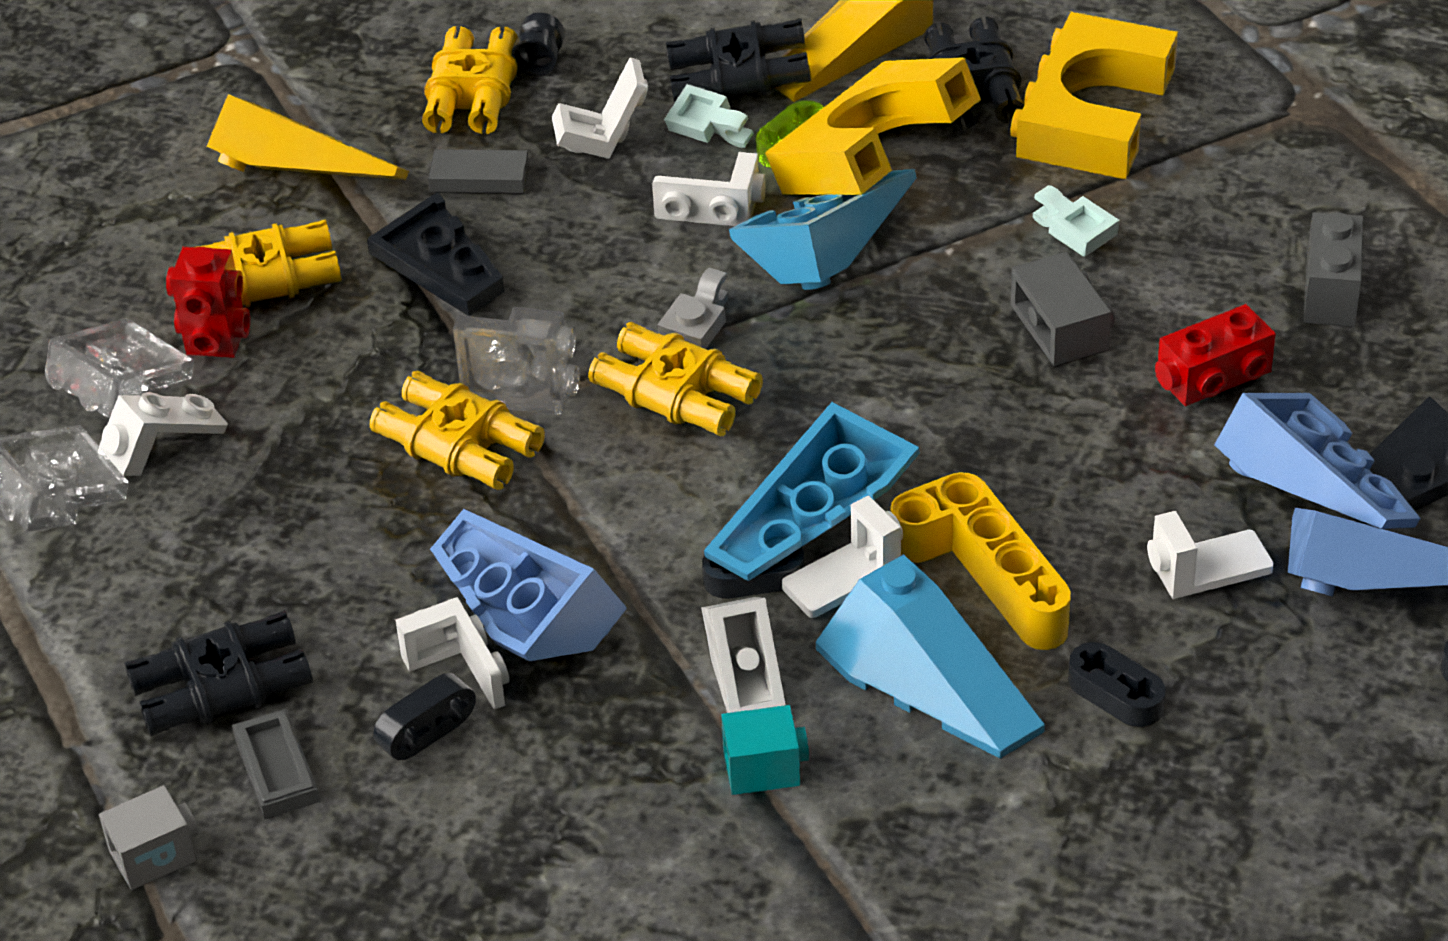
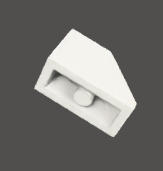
(743, 654)

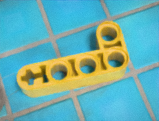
(967, 518)

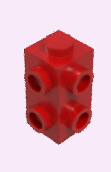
(208, 301)
(1215, 355)

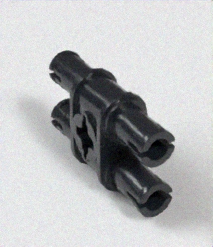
(742, 43)
(988, 63)
(218, 672)

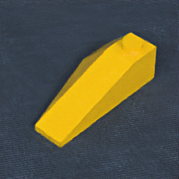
(855, 35)
(275, 142)

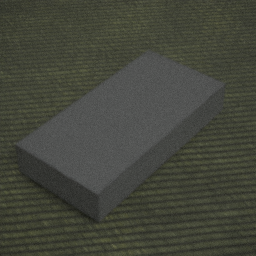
(478, 171)
(275, 763)

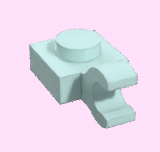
(703, 113)
(1076, 223)

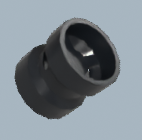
(538, 44)

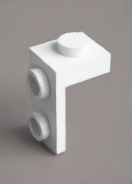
(596, 132)
(711, 200)
(139, 419)
(1204, 565)
(829, 580)
(447, 631)

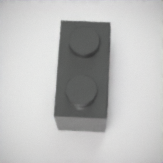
(1333, 269)
(1061, 308)

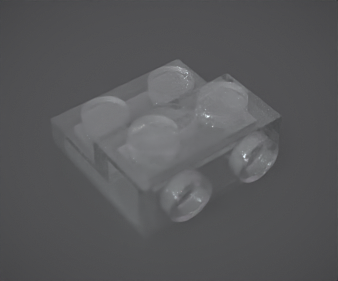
(518, 359)
(113, 362)
(52, 475)

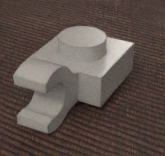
(698, 316)

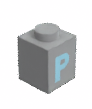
(149, 836)

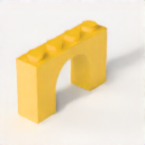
(1087, 54)
(840, 144)

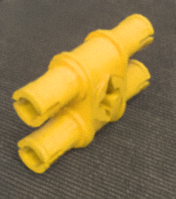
(470, 80)
(268, 263)
(675, 378)
(457, 429)

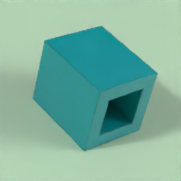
(763, 749)

